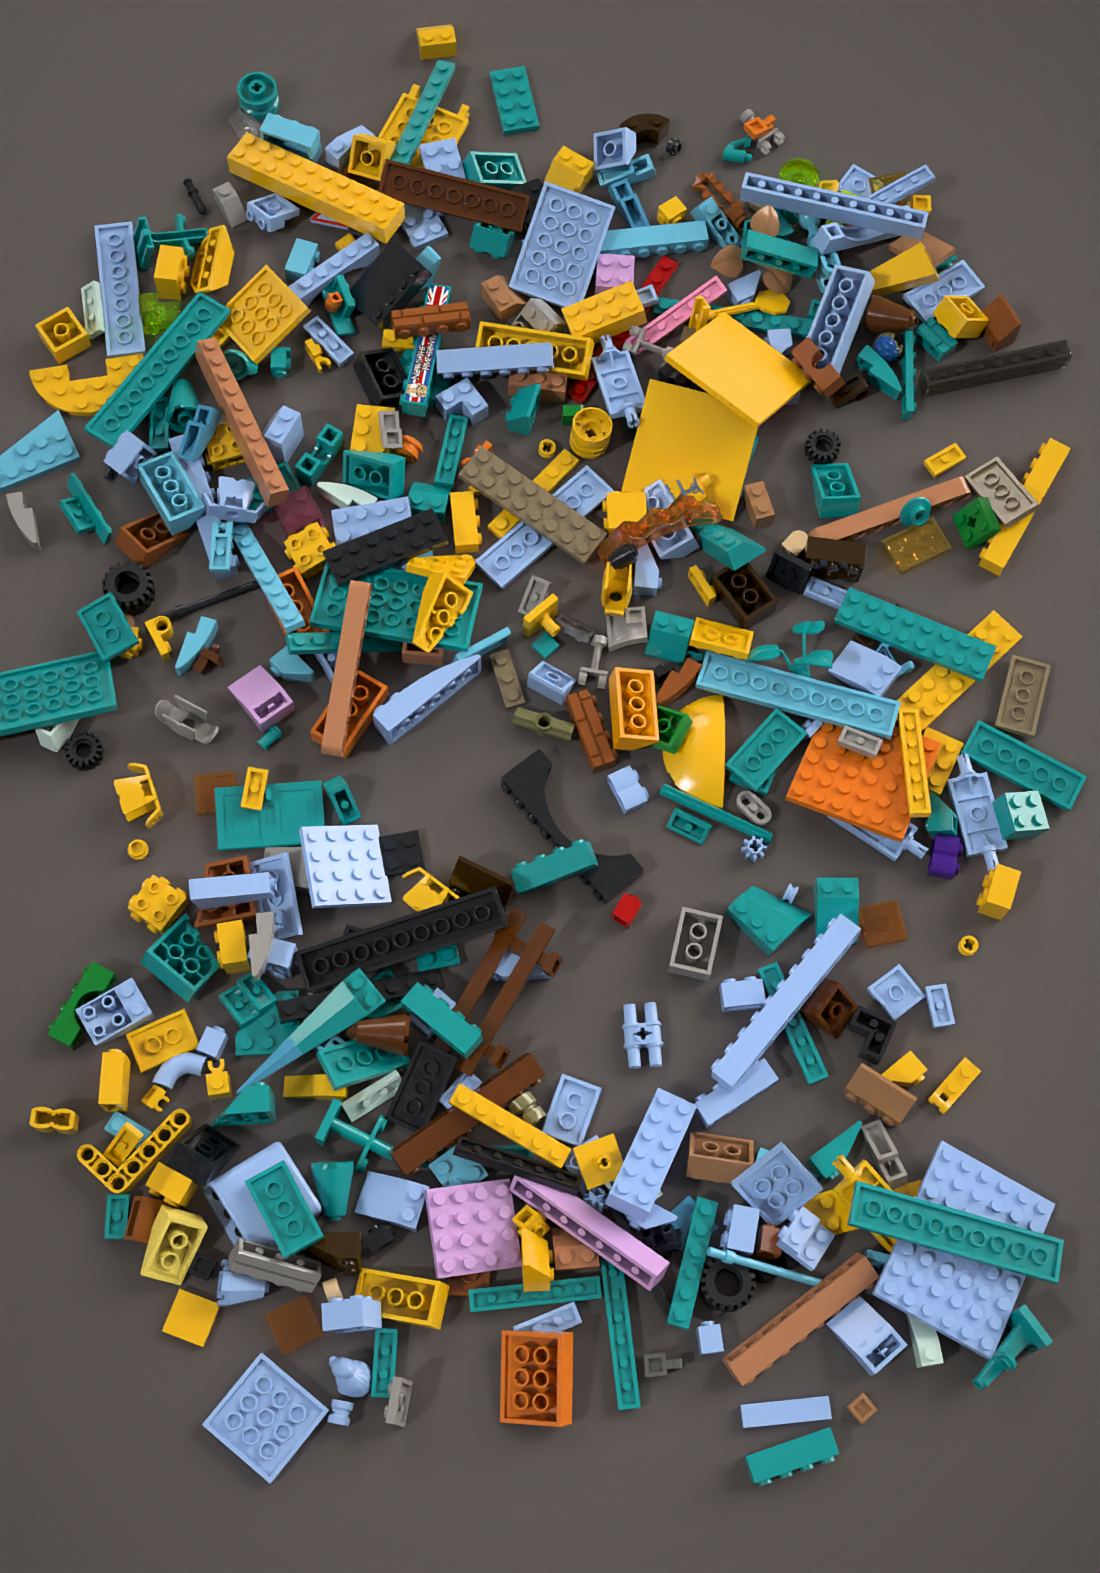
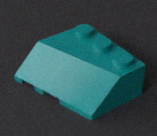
(766, 918)
(181, 960)
(250, 1107)

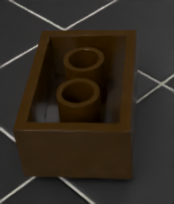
(835, 558)
(744, 594)

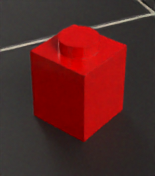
(626, 910)

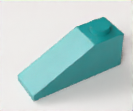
(822, 1160)

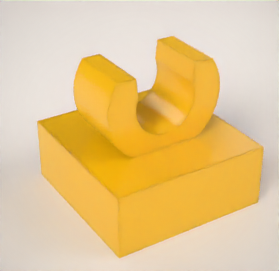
(153, 1096)

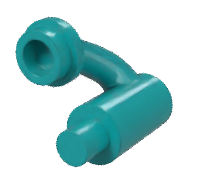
(735, 155)

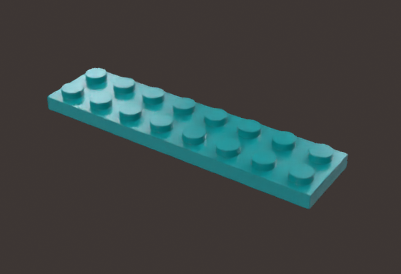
(915, 634)

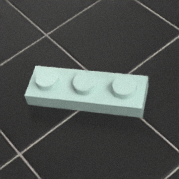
(93, 309)
(372, 1096)

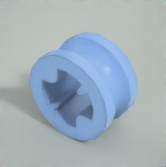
(790, 893)

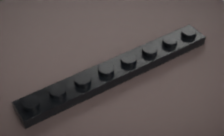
(390, 988)

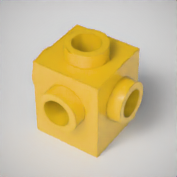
(534, 1223)

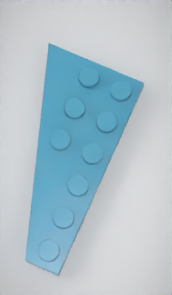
(38, 453)

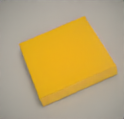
(191, 1318)

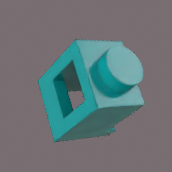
(280, 361)

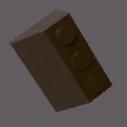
(472, 878)

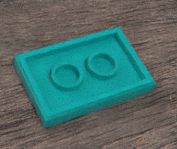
(107, 627)

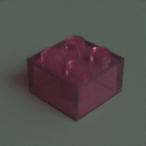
(298, 512)

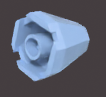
(238, 1288)

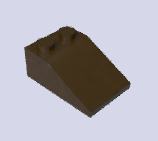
(339, 1251)

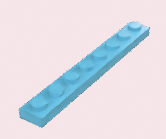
(267, 578)

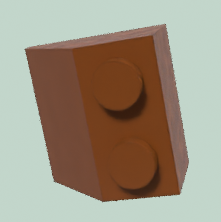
(1003, 324)

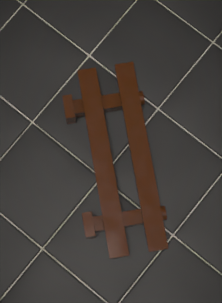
(530, 955)

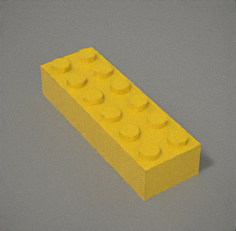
(570, 352)

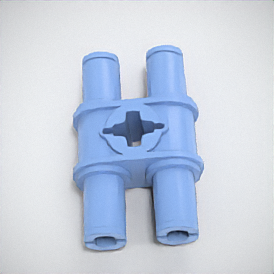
(651, 1028)

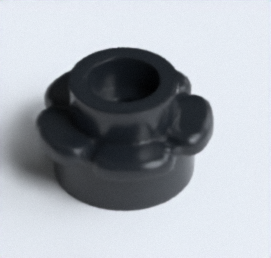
(673, 146)

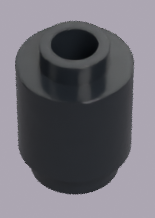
(623, 556)

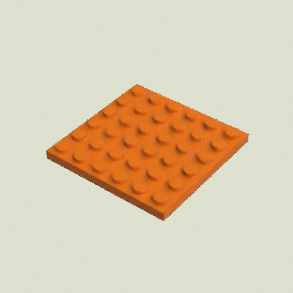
(855, 786)

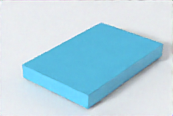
(486, 645)

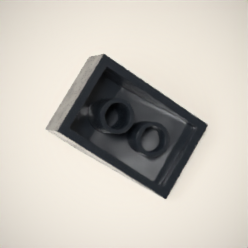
(203, 1154)

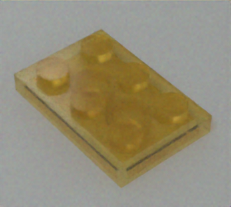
(916, 545)

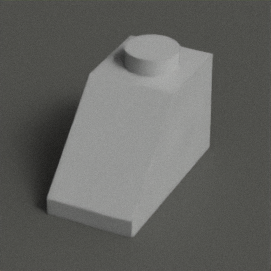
(230, 205)

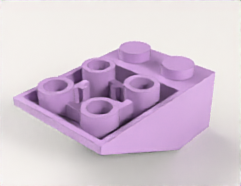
(262, 698)

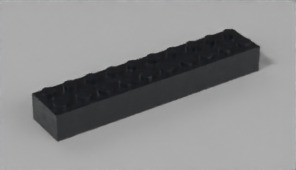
(402, 939)

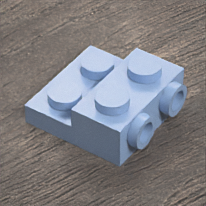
(271, 212)
(804, 1238)

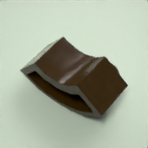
(648, 127)

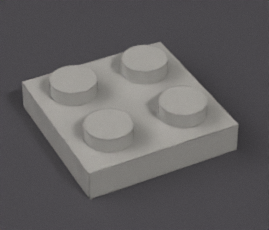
(399, 1400)

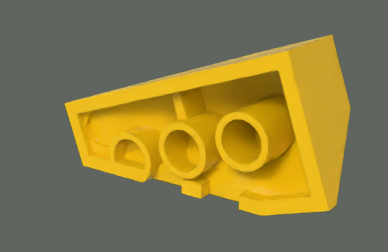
(439, 607)

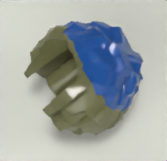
(887, 346)

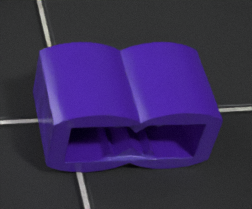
(944, 856)

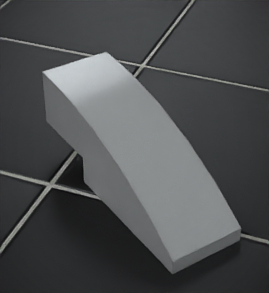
(24, 518)
(261, 943)
(884, 1154)

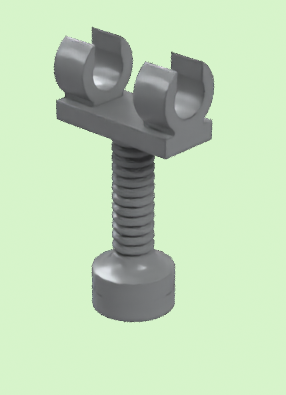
(763, 143)
(640, 333)
(598, 642)

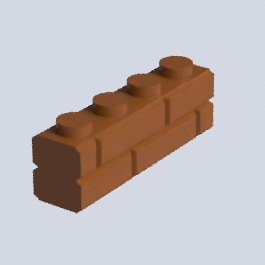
(430, 320)
(590, 731)

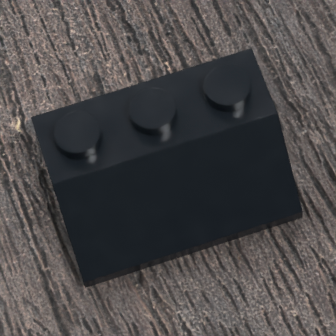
(380, 376)

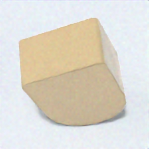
(795, 543)
(332, 1289)

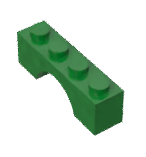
(95, 982)

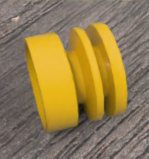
(590, 432)

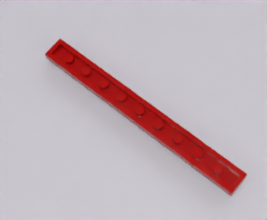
(658, 278)

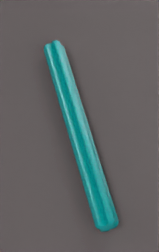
(715, 813)

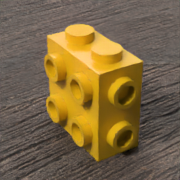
(223, 449)
(623, 507)
(307, 549)
(157, 904)

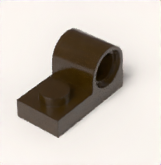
(853, 389)

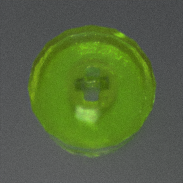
(800, 171)

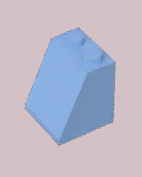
(283, 433)

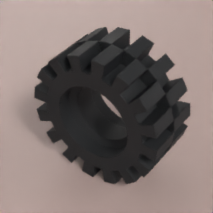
(825, 437)
(83, 739)

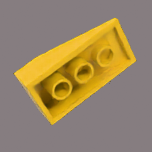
(405, 1297)

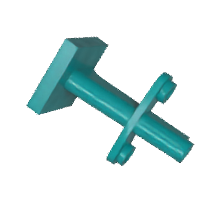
(147, 241)
(333, 1125)
(1024, 1333)

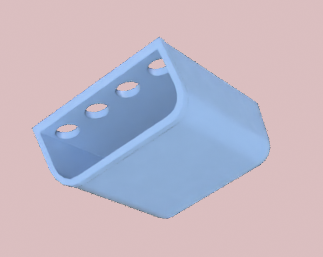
(239, 1202)

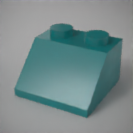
(491, 240)
(524, 409)
(428, 496)
(669, 637)

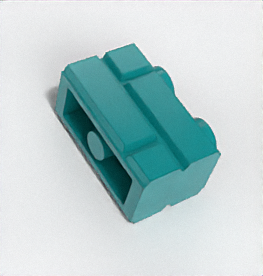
(935, 339)

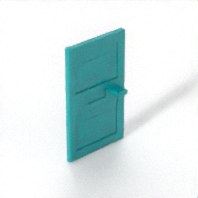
(283, 813)

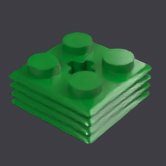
(976, 522)
(672, 728)

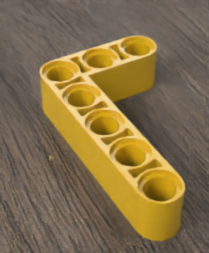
(138, 1156)

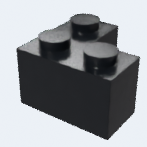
(876, 1031)

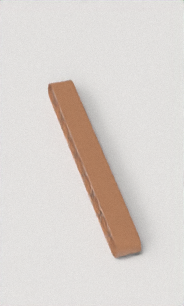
(888, 514)
(346, 668)

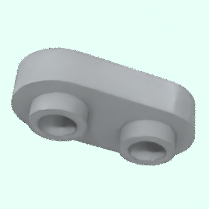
(754, 808)

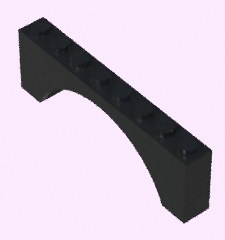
(527, 786)

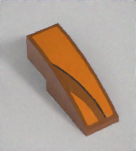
(678, 683)

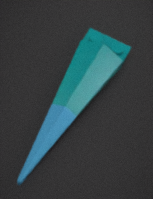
(342, 1008)

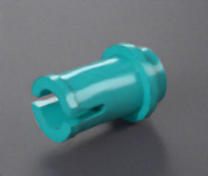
(270, 737)

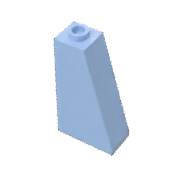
(231, 890)

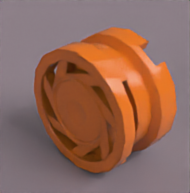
(410, 449)

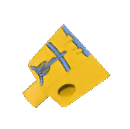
(689, 486)

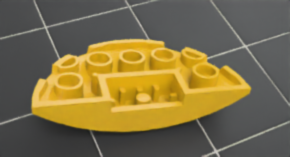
(700, 759)

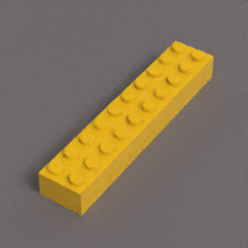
(316, 187)

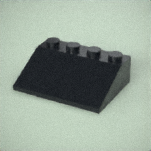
(389, 284)

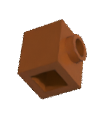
(766, 1242)

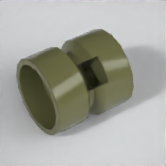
(526, 1110)

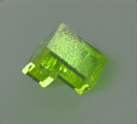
(157, 316)

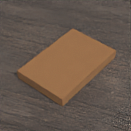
(937, 249)

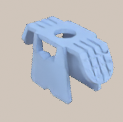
(233, 501)

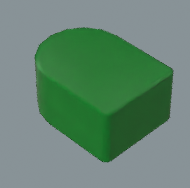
(568, 413)

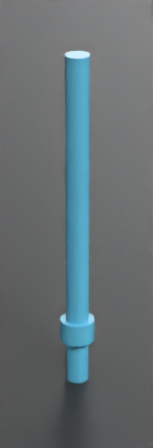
(730, 1257)

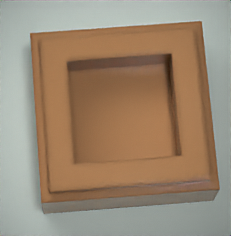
(861, 1408)

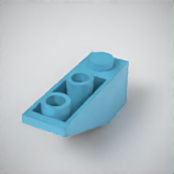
(716, 222)

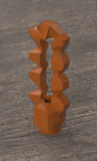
(735, 213)

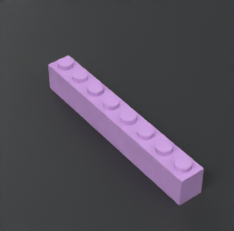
(594, 1231)

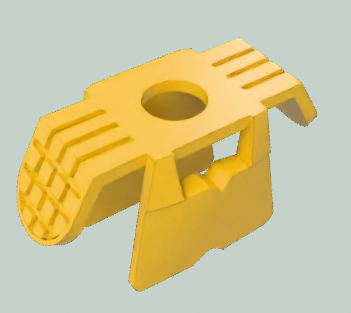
(616, 582)
(138, 798)
(426, 892)

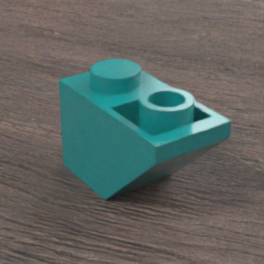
(942, 818)

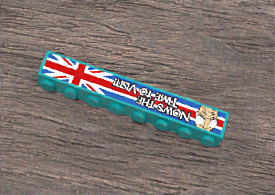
(424, 359)

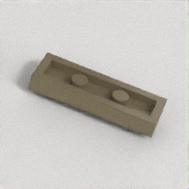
(507, 679)

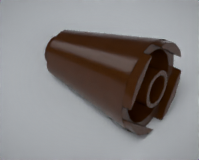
(887, 316)
(385, 1033)

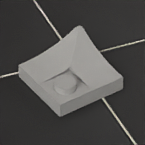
(627, 629)

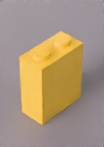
(114, 1081)

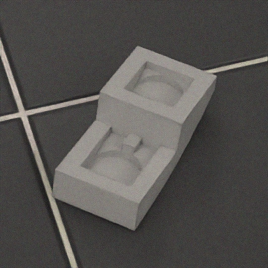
(390, 430)

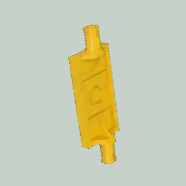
(864, 1173)

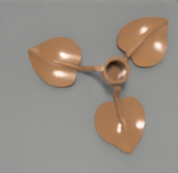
(728, 258)

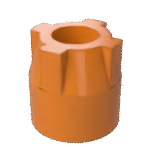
(333, 302)

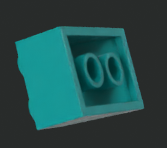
(494, 169)
(374, 473)
(834, 490)
(834, 898)

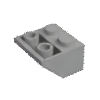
(539, 316)

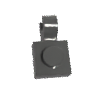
(657, 1365)

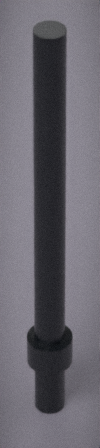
(181, 610)

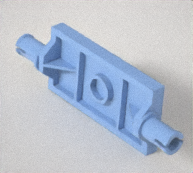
(618, 382)
(973, 806)
(885, 845)

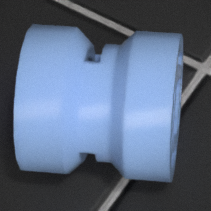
(340, 1412)

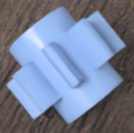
(757, 845)
(596, 1199)

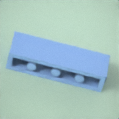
(722, 1102)

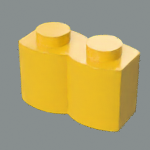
(59, 1120)

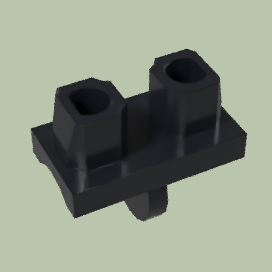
(665, 1242)

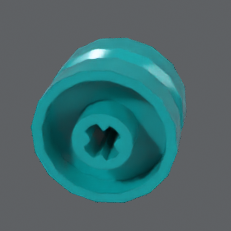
(258, 95)

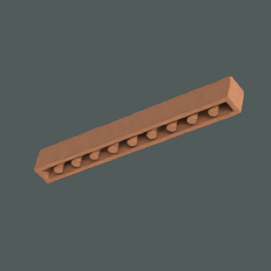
(241, 422)

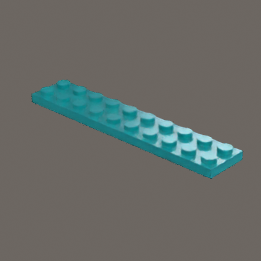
(157, 370)
(955, 1232)

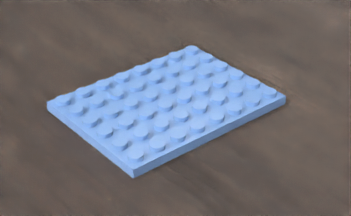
(954, 1293)

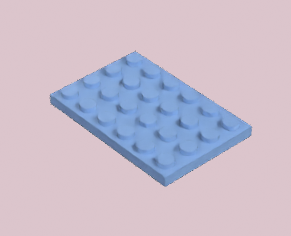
(561, 246)

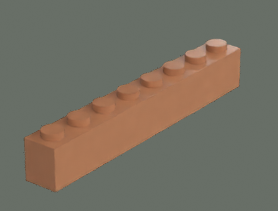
(800, 1319)

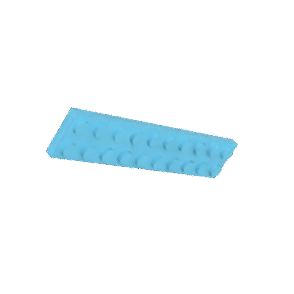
(798, 694)

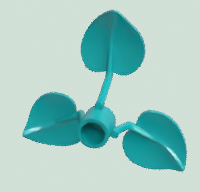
(817, 658)

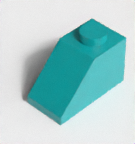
(341, 800)

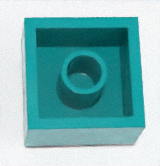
(1020, 815)

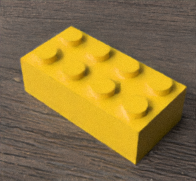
(605, 313)

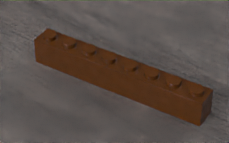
(451, 1123)

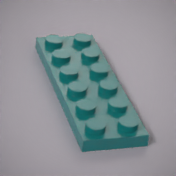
(1023, 765)

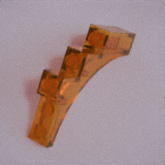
(681, 513)

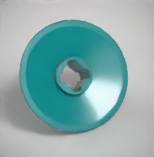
(915, 512)

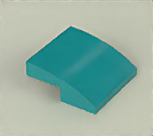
(247, 1000)

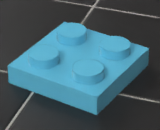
(456, 1170)

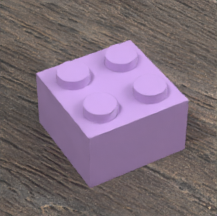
(613, 271)

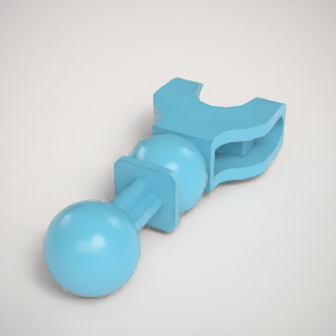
(825, 262)

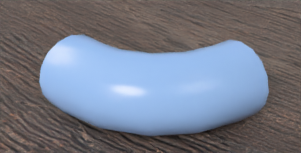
(180, 1065)

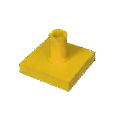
(542, 617)
(598, 1161)

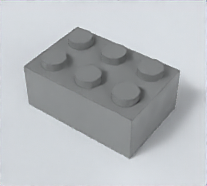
(695, 944)

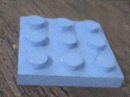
(777, 1184)

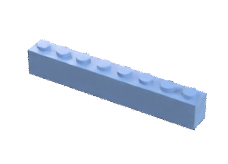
(200, 482)

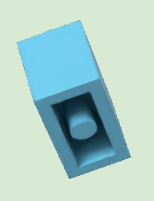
(302, 259)

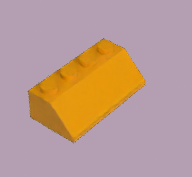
(633, 708)

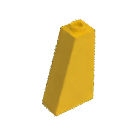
(904, 272)

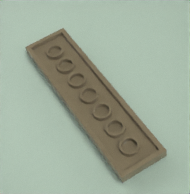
(532, 505)

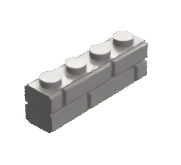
(269, 1265)

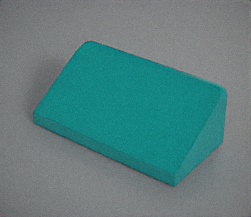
(689, 825)

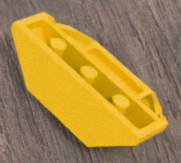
(213, 261)

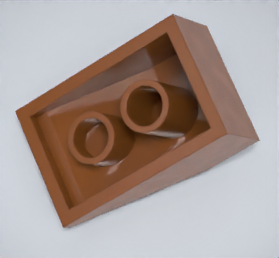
(148, 539)

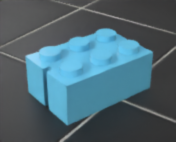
(292, 136)

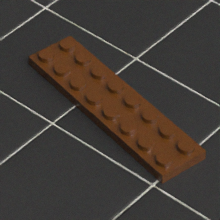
(454, 196)

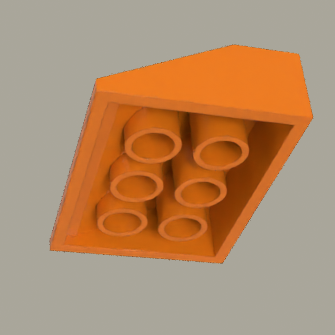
(536, 1377)

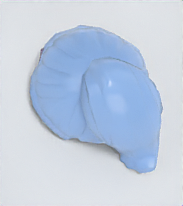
(351, 1376)

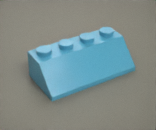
(171, 492)

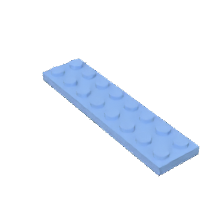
(119, 289)
(524, 545)

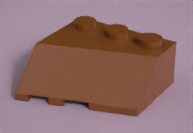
(244, 911)

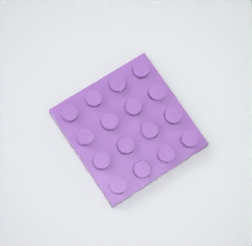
(472, 1228)

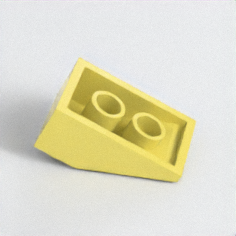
(172, 1244)

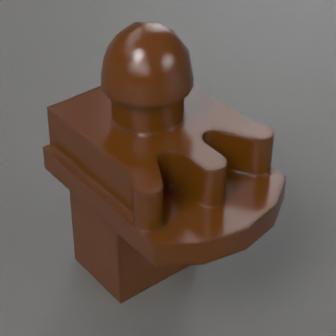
(206, 657)

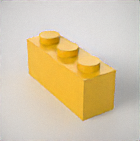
(465, 522)

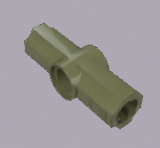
(556, 728)

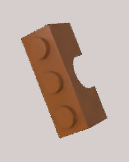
(826, 379)

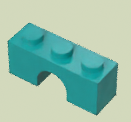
(313, 465)

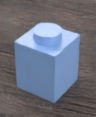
(212, 1042)
(709, 1338)

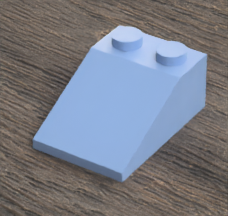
(865, 669)
(392, 1200)

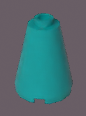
(181, 405)
(333, 1186)

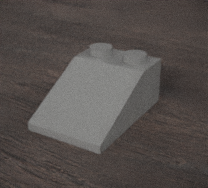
(297, 866)

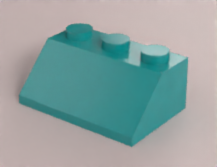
(728, 546)

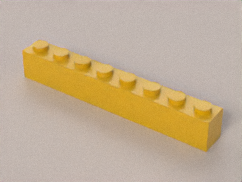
(1036, 483)

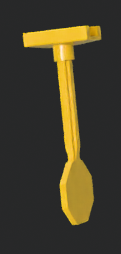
(765, 301)

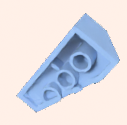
(674, 544)

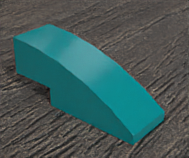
(879, 372)

